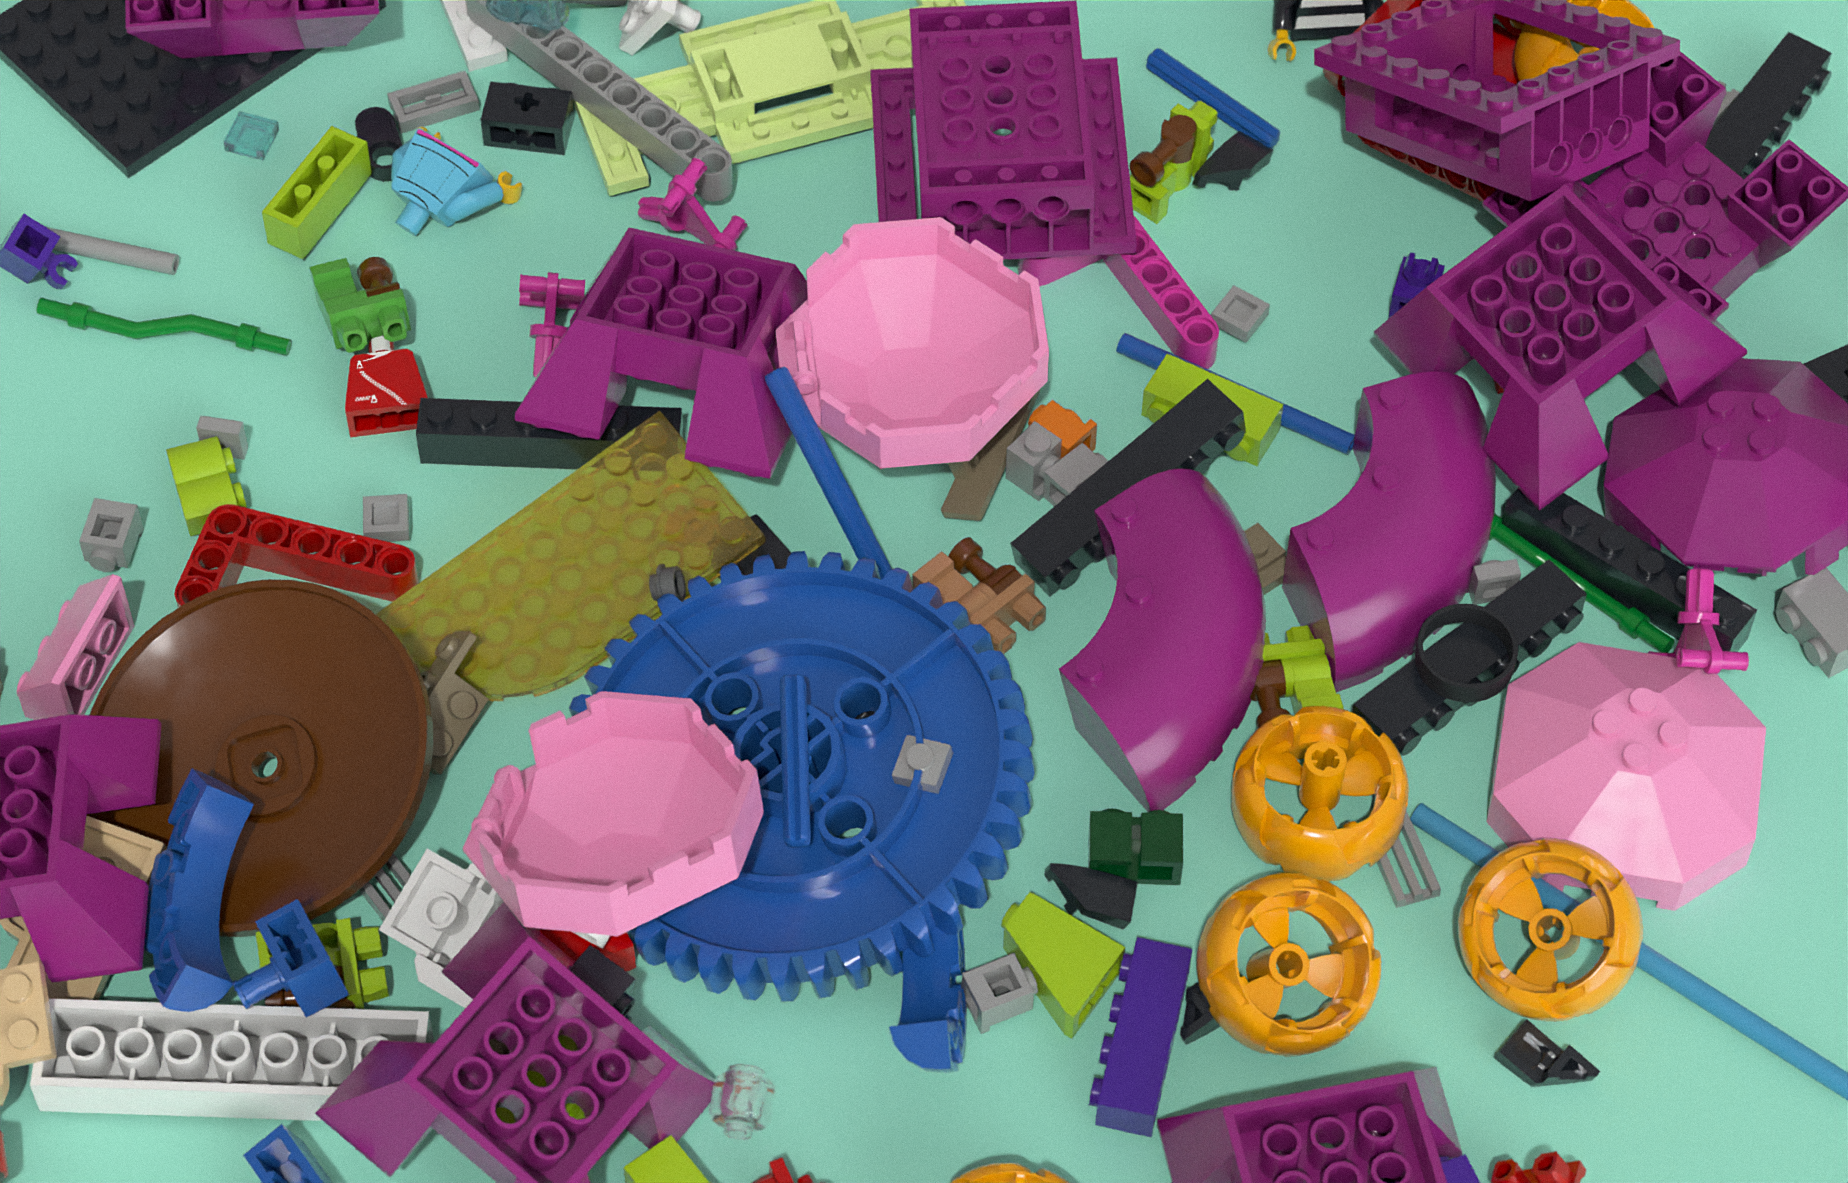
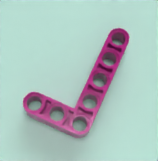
(1155, 290)

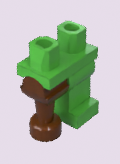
(363, 314)

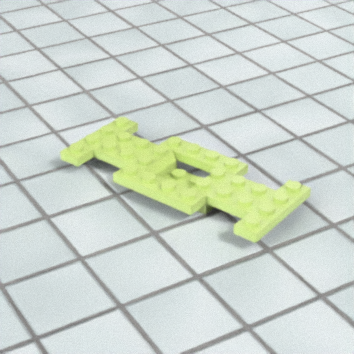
(762, 60)

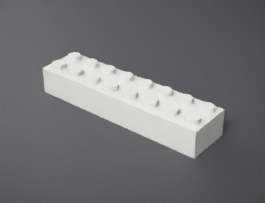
(208, 1059)

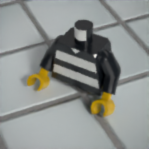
(1317, 20)

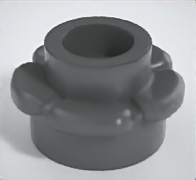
(667, 581)

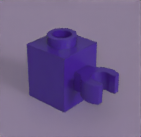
(29, 250)
(1412, 279)

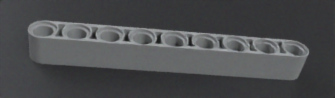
(614, 99)

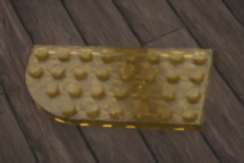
(576, 566)

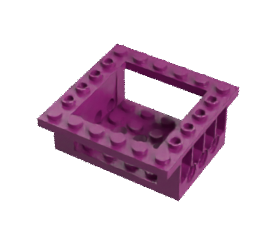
(1017, 67)
(1432, 91)

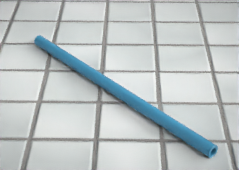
(1656, 965)

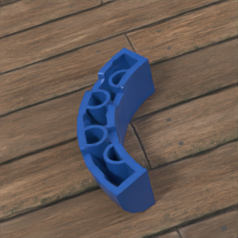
(188, 894)
(933, 1006)

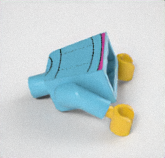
(443, 183)

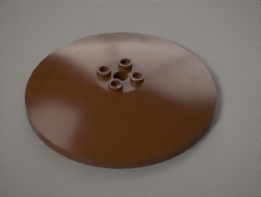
(295, 680)

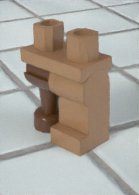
(995, 601)

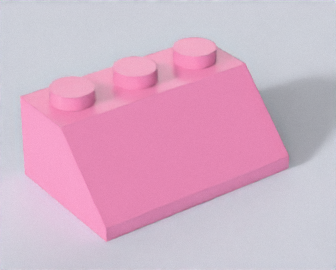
(78, 651)

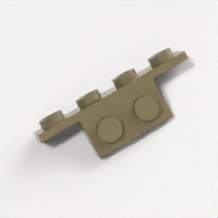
(979, 477)
(451, 699)

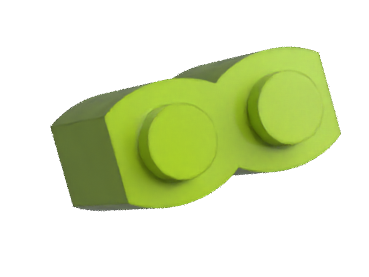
(203, 480)

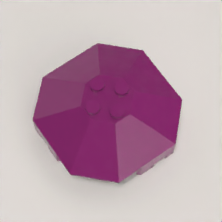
(1736, 470)

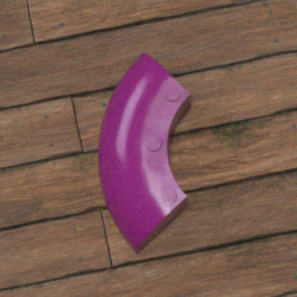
(1403, 532)
(1179, 640)

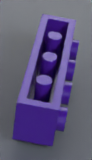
(1142, 1037)

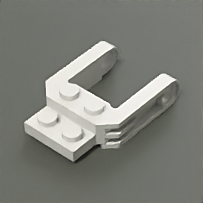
(440, 914)

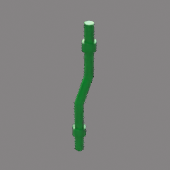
(244, 336)
(1630, 621)

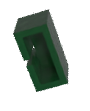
(1137, 847)

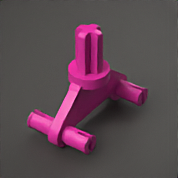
(682, 211)
(551, 294)
(1698, 642)

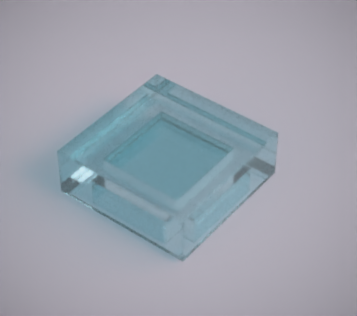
(251, 135)

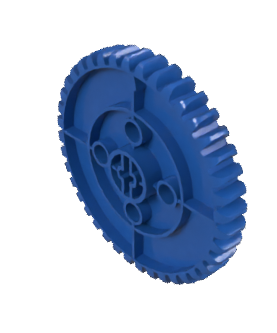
(860, 651)

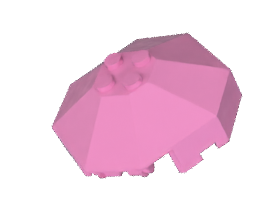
(915, 343)
(1635, 764)
(616, 816)

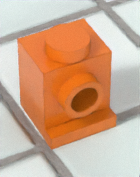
(1066, 426)

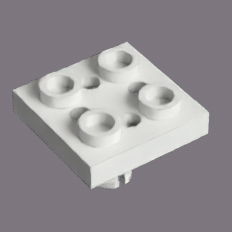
(647, 17)

